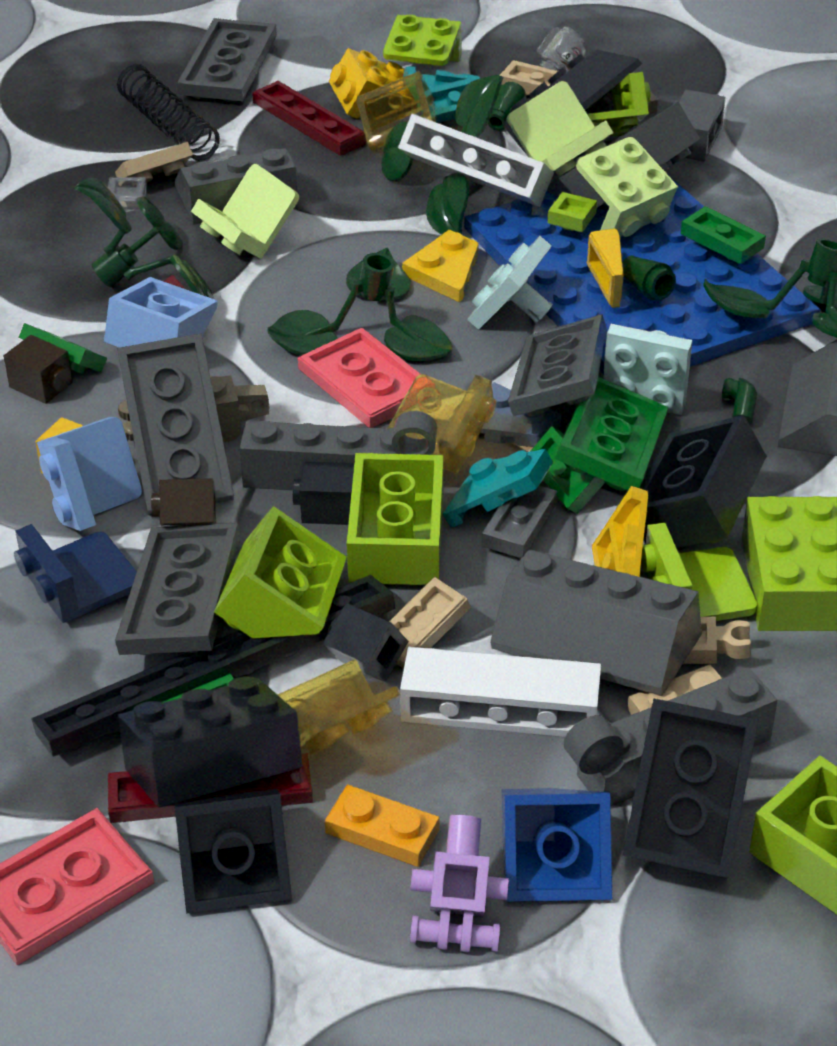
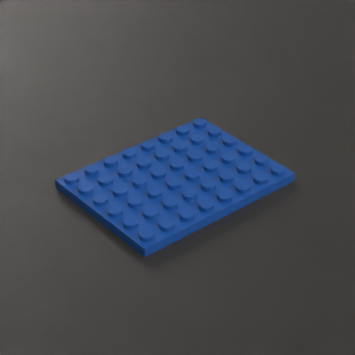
(686, 313)

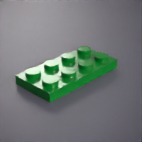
(613, 435)

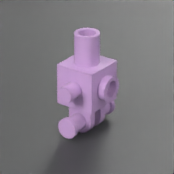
(459, 887)

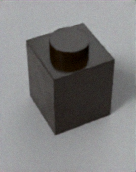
(38, 369)
(184, 502)

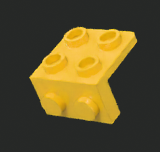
(360, 74)

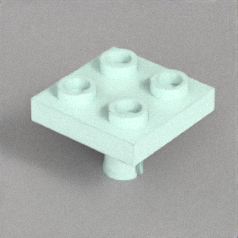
(510, 283)
(649, 364)

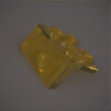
(457, 414)
(335, 703)

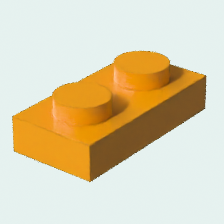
(382, 825)

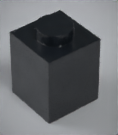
(324, 492)
(366, 638)

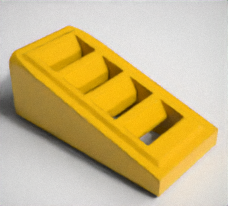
(605, 263)

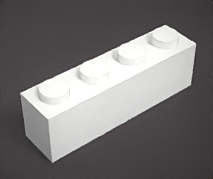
(476, 160)
(497, 691)

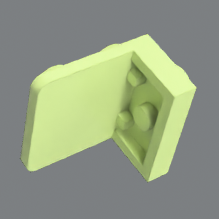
(557, 128)
(630, 185)
(251, 214)

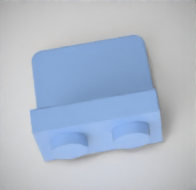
(89, 471)

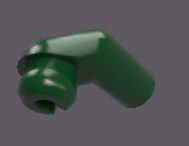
(744, 395)

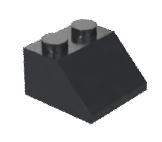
(232, 850)

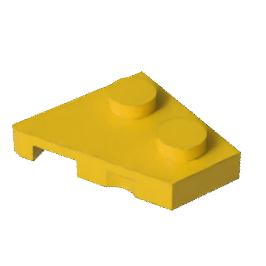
(444, 264)
(622, 537)

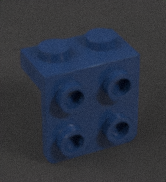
(75, 575)

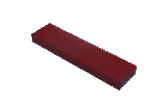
(309, 118)
(131, 803)

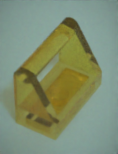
(394, 103)

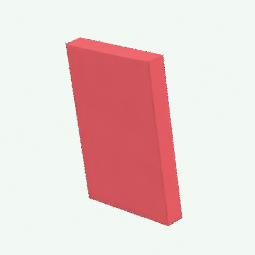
(360, 375)
(66, 884)

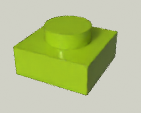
(572, 212)

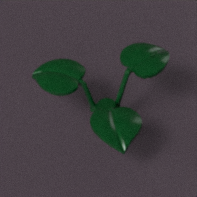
(447, 200)
(120, 260)
(822, 272)
(375, 279)

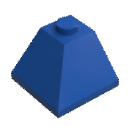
(557, 844)

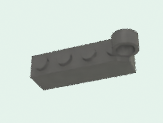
(275, 452)
(612, 753)

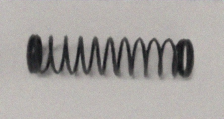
(205, 125)

